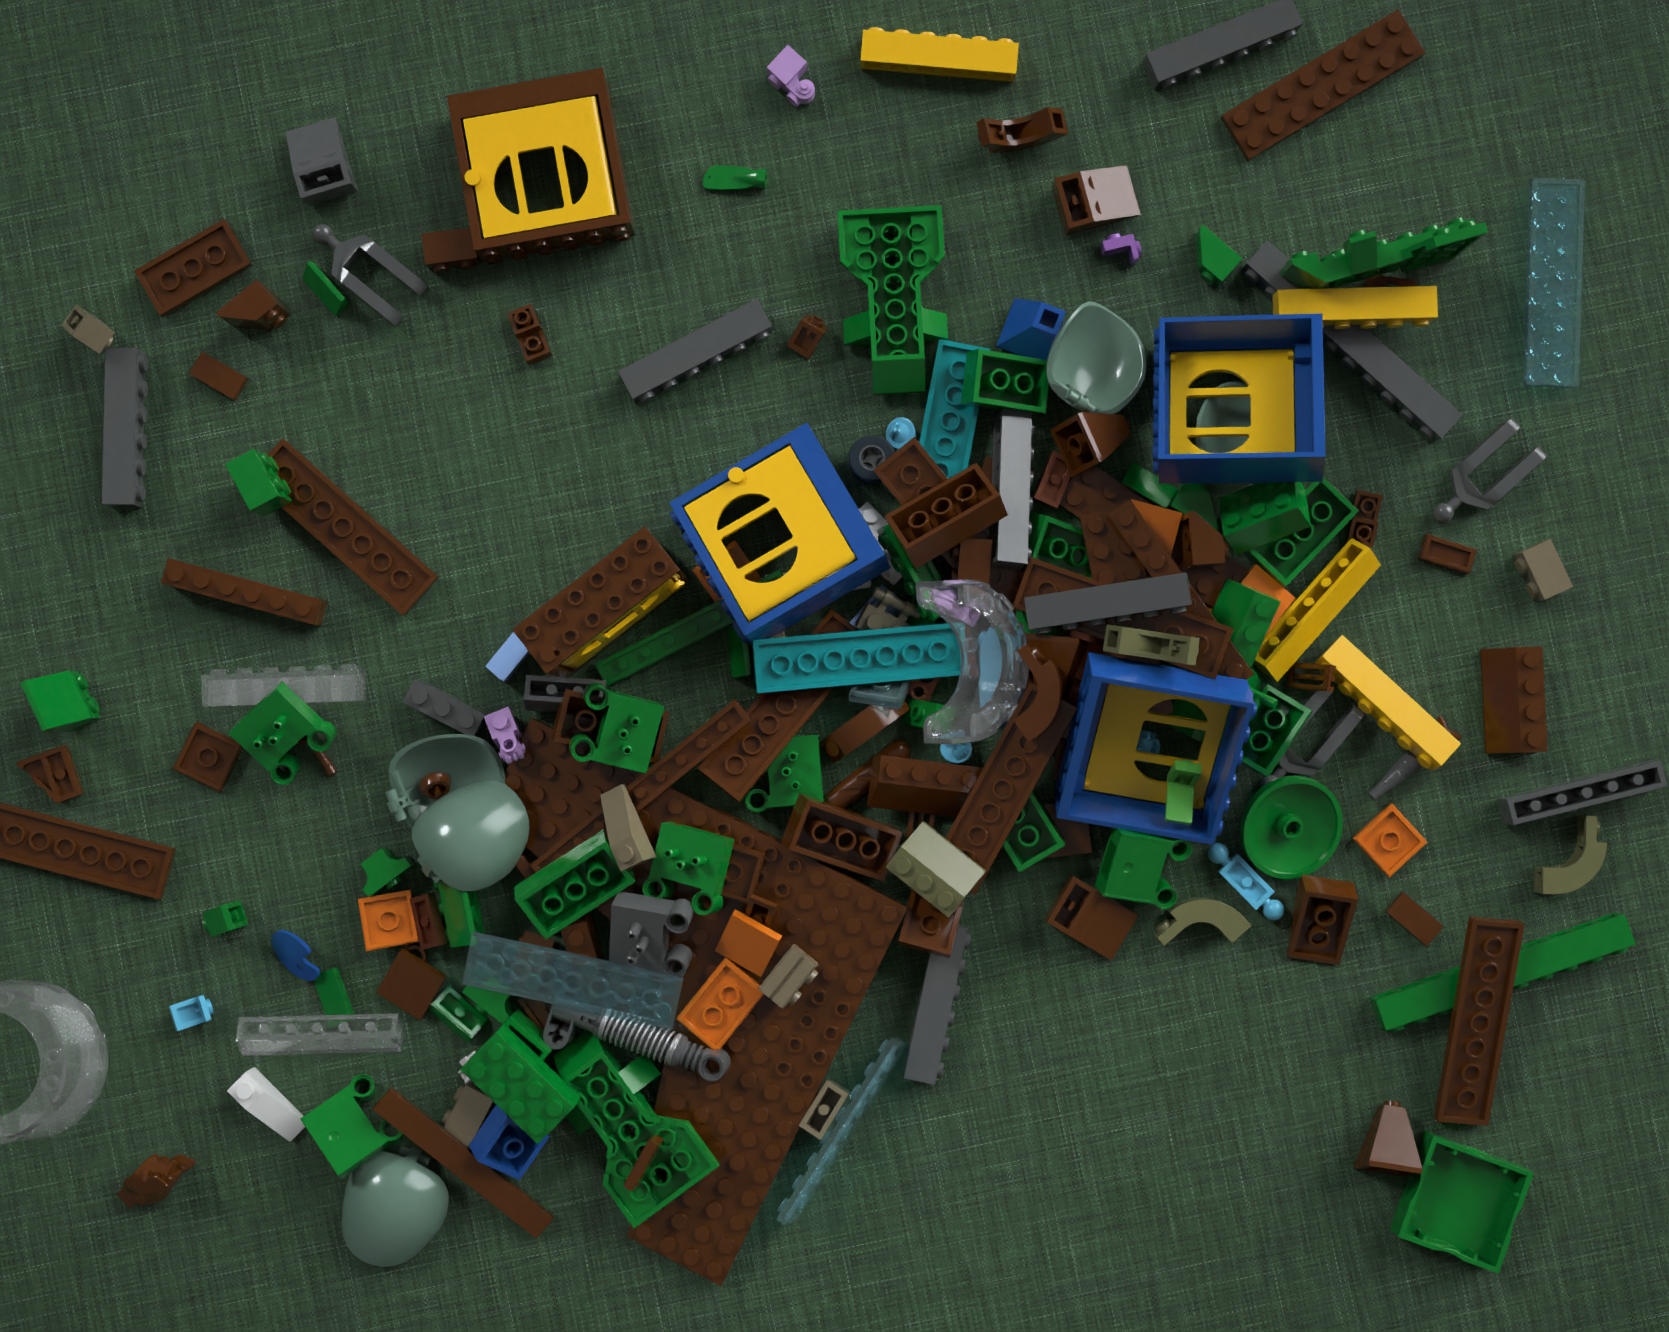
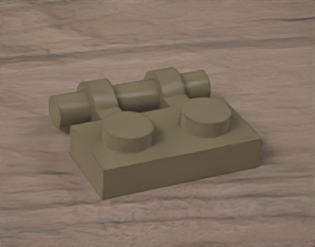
(875, 616)

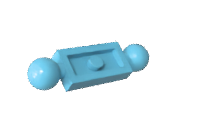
(1246, 881)

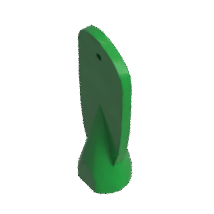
(734, 178)

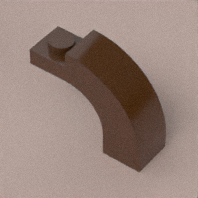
(1022, 133)
(1048, 698)
(860, 730)

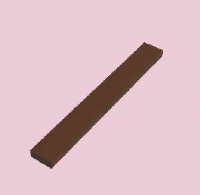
(462, 1162)

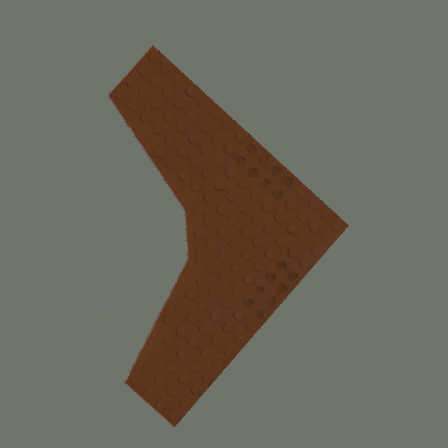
(775, 1051)

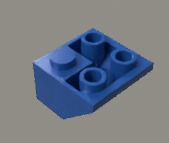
(1030, 328)

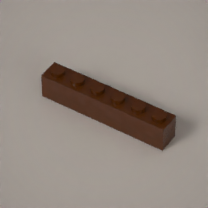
(244, 592)

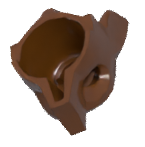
(153, 1180)

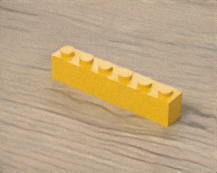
(939, 54)
(1362, 305)
(1316, 608)
(1388, 704)

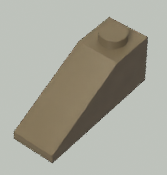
(625, 830)

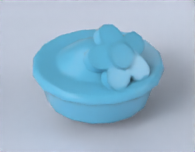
(900, 432)
(956, 752)

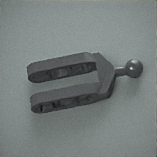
(347, 252)
(1466, 493)
(1328, 745)

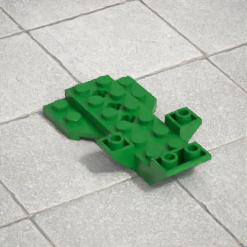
(1367, 258)
(895, 319)
(611, 1103)

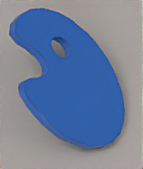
(292, 952)

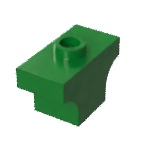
(919, 711)
(384, 870)
(490, 1002)

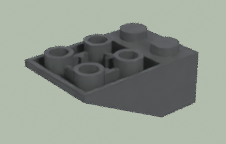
(320, 162)

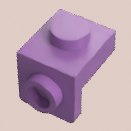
(1116, 244)

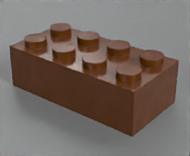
(946, 515)
(841, 837)

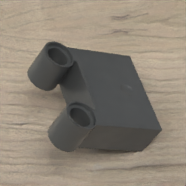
(642, 933)

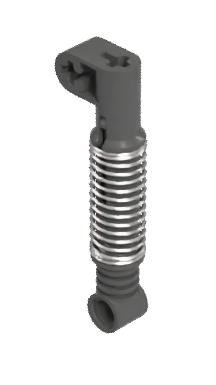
(637, 1036)

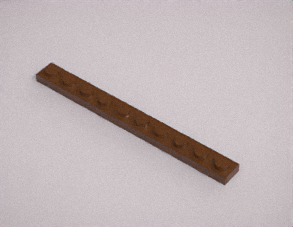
(660, 775)

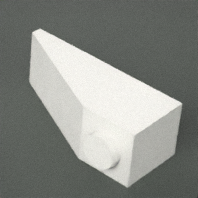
(267, 1104)

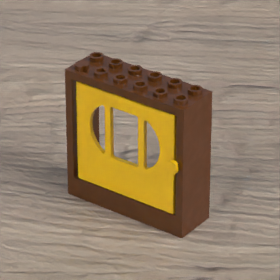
(531, 118)
(601, 605)

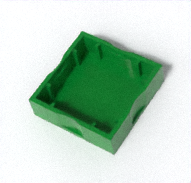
(1462, 1202)

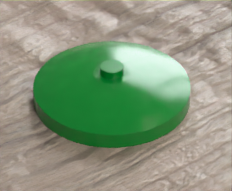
(1291, 827)

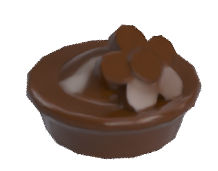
(435, 785)

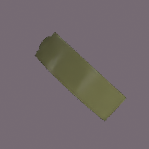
(1151, 644)
(1579, 867)
(1193, 910)

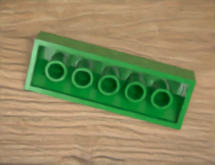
(1250, 615)

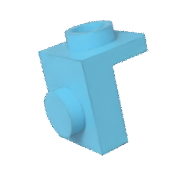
(191, 1012)

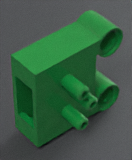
(276, 727)
(625, 730)
(793, 773)
(691, 859)
(1134, 867)
(345, 1131)

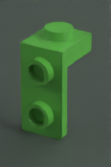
(1180, 791)

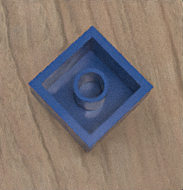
(505, 1145)

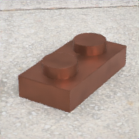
(1052, 482)
(428, 921)

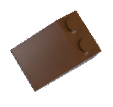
(1321, 919)

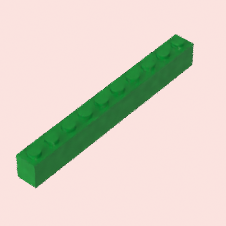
(1536, 961)

